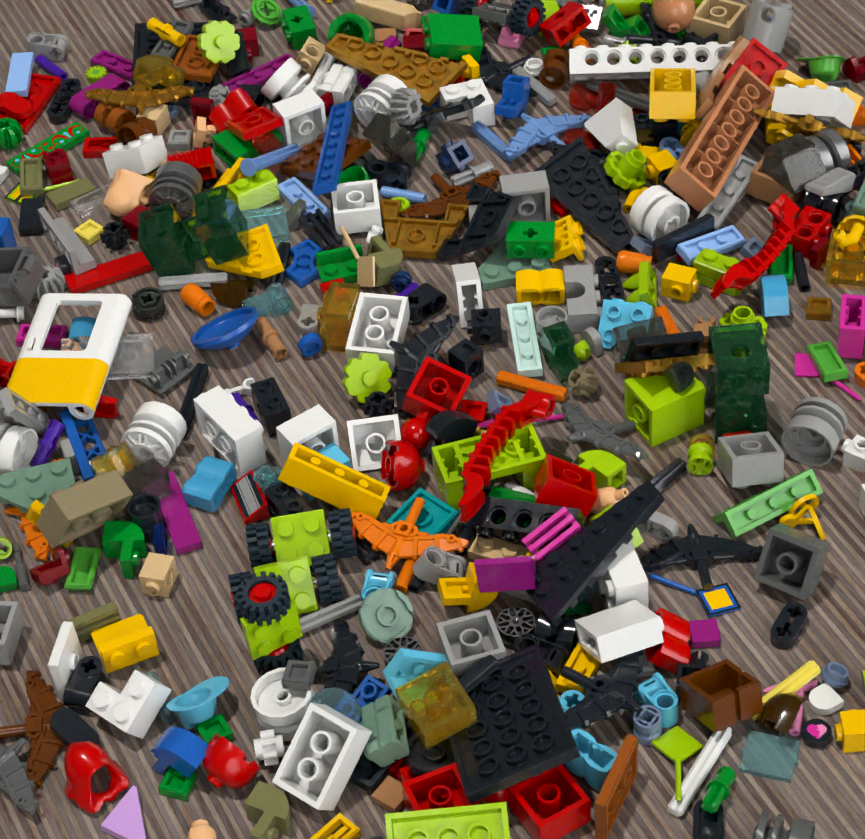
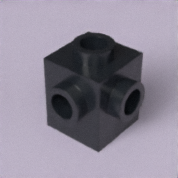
(485, 326)

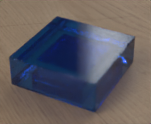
(160, 539)

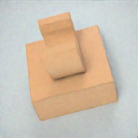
(201, 132)

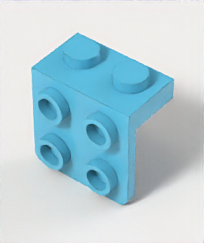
(618, 313)
(410, 664)

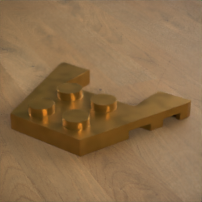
(420, 236)

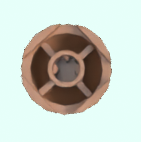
(673, 14)

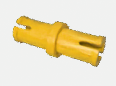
(166, 32)

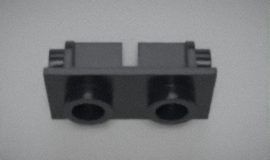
(217, 11)

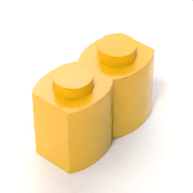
(540, 286)

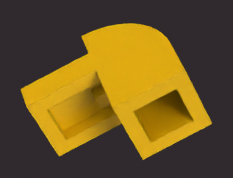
(464, 591)

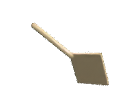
(365, 264)

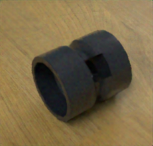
(830, 203)
(145, 512)
(564, 634)

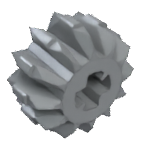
(405, 106)
(51, 282)

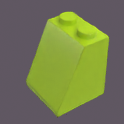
(659, 410)

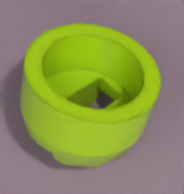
(582, 350)
(6, 542)

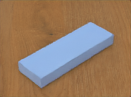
(20, 73)
(293, 189)
(721, 241)

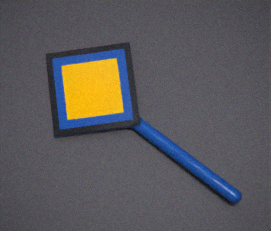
(715, 602)

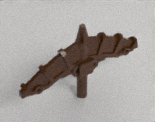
(449, 194)
(43, 742)

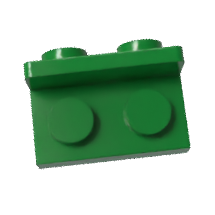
(338, 264)

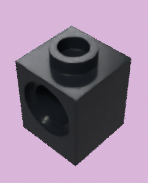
(466, 358)

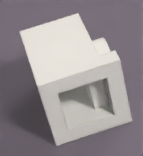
(854, 453)

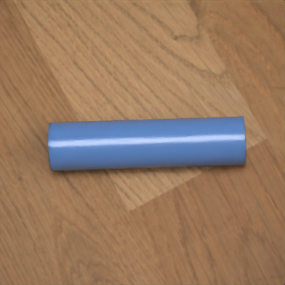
(411, 196)

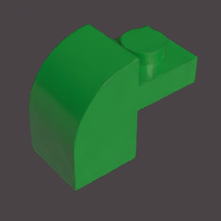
(620, 27)
(125, 542)

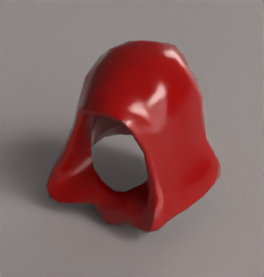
(80, 763)

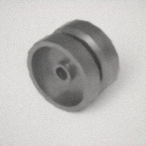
(831, 149)

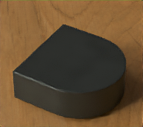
(680, 376)

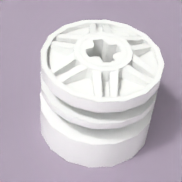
(286, 82)
(376, 98)
(154, 432)
(16, 447)

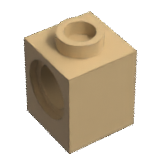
(310, 55)
(158, 574)

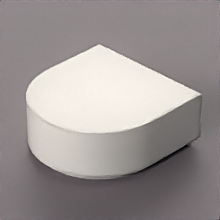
(825, 700)

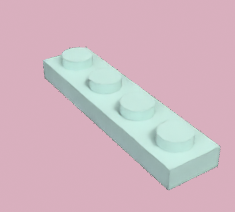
(524, 339)

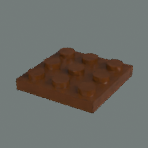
(305, 162)

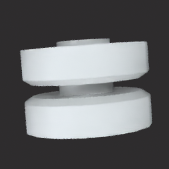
(658, 213)
(279, 707)

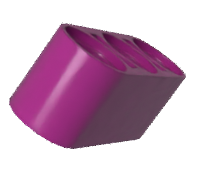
(85, 107)

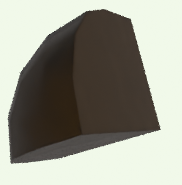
(232, 291)
(780, 713)

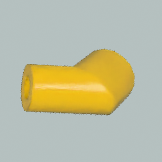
(633, 195)
(843, 239)

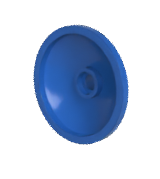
(225, 330)

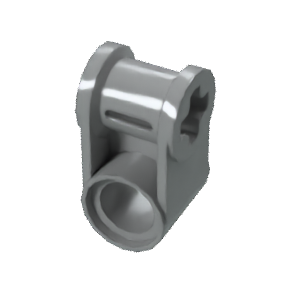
(46, 45)
(308, 319)
(438, 564)

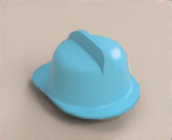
(198, 702)

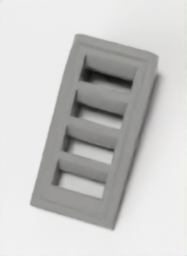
(832, 182)

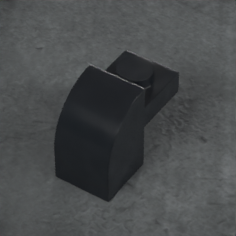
(449, 427)

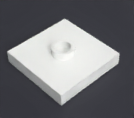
(64, 657)

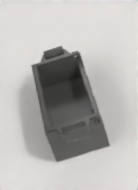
(18, 276)

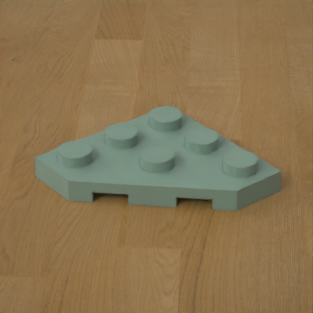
(500, 271)
(35, 483)

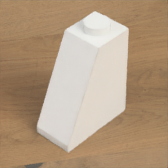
(614, 127)
(467, 290)

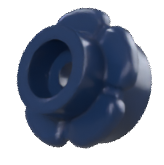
(398, 278)

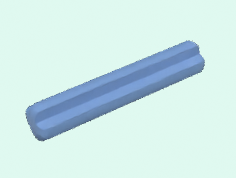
(490, 139)

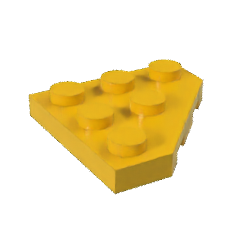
(262, 257)

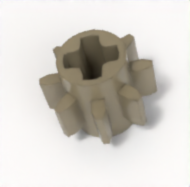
(583, 380)

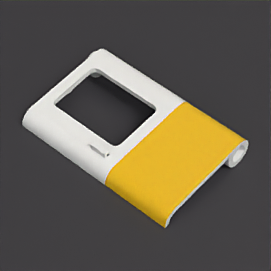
(70, 376)

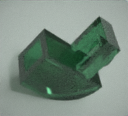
(558, 348)

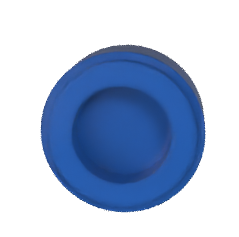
(310, 344)

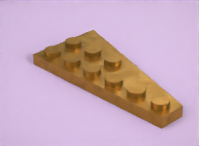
(409, 66)
(658, 366)

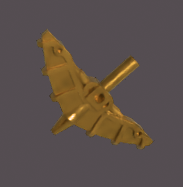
(140, 96)
(808, 124)

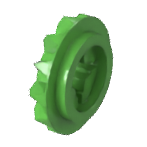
(270, 7)

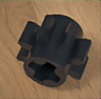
(114, 236)
(378, 405)

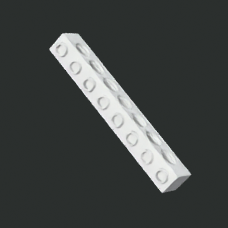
(646, 52)

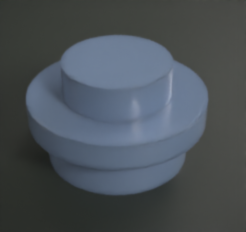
(835, 675)

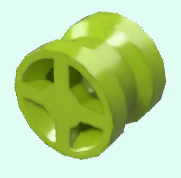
(700, 459)

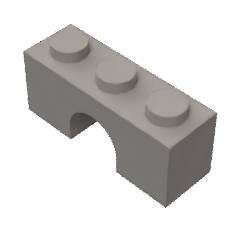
(582, 297)

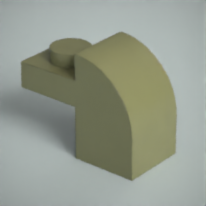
(386, 260)
(269, 810)

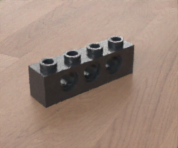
(516, 514)

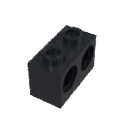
(284, 500)

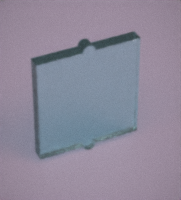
(770, 756)

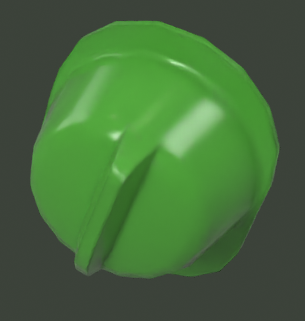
(824, 67)

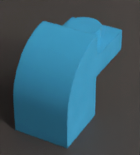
(773, 295)

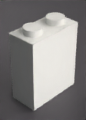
(619, 631)

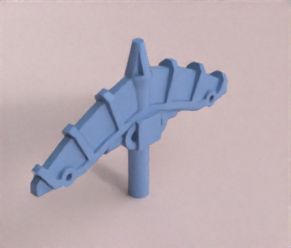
(542, 131)

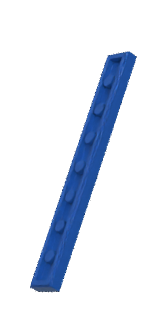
(333, 148)

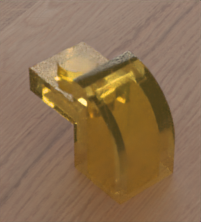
(158, 69)
(113, 458)

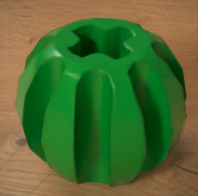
(10, 133)

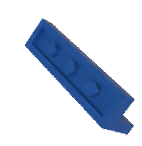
(79, 439)

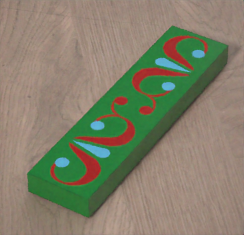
(64, 139)

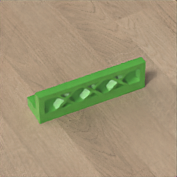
(768, 503)

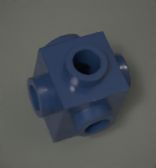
(454, 156)

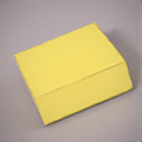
(89, 232)

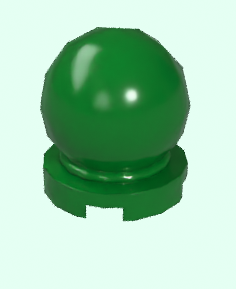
(352, 25)

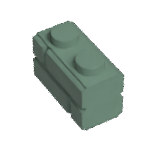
(388, 730)

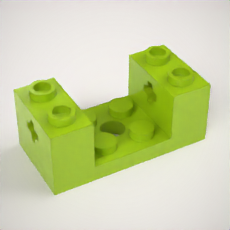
(520, 457)

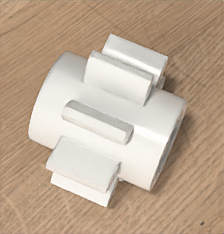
(269, 747)

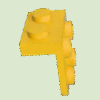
(125, 643)

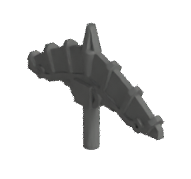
(600, 432)
(15, 779)

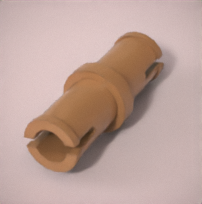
(271, 338)

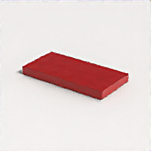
(40, 93)

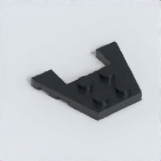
(486, 225)

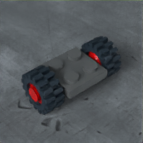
(524, 15)

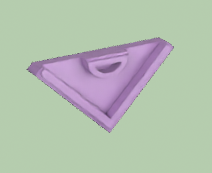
(126, 818)

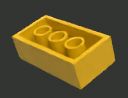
(672, 94)

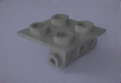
(169, 370)

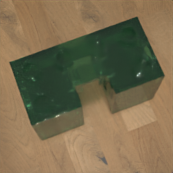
(176, 244)
(737, 379)

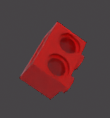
(810, 227)

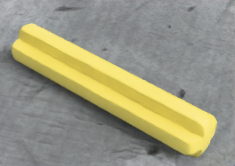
(793, 682)

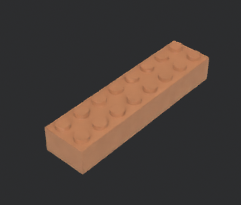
(719, 139)

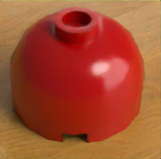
(401, 465)
(228, 764)

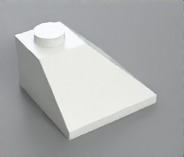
(368, 440)

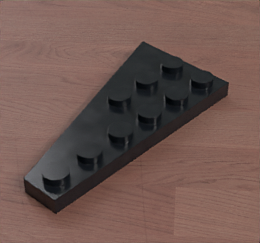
(584, 194)
(590, 552)

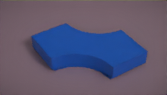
(303, 268)

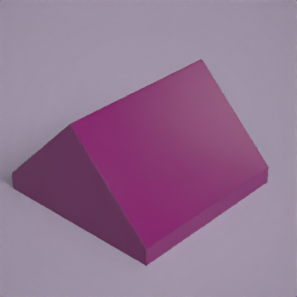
(506, 573)

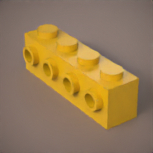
(333, 481)

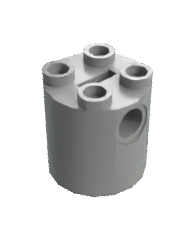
(769, 33)

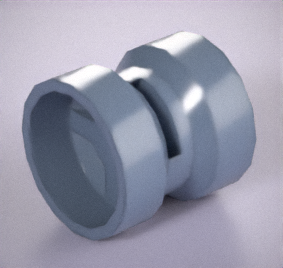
(647, 724)

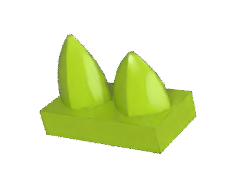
(645, 284)

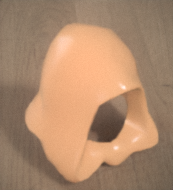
(126, 192)

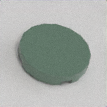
(386, 615)

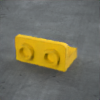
(568, 239)

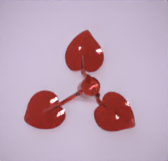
(584, 100)

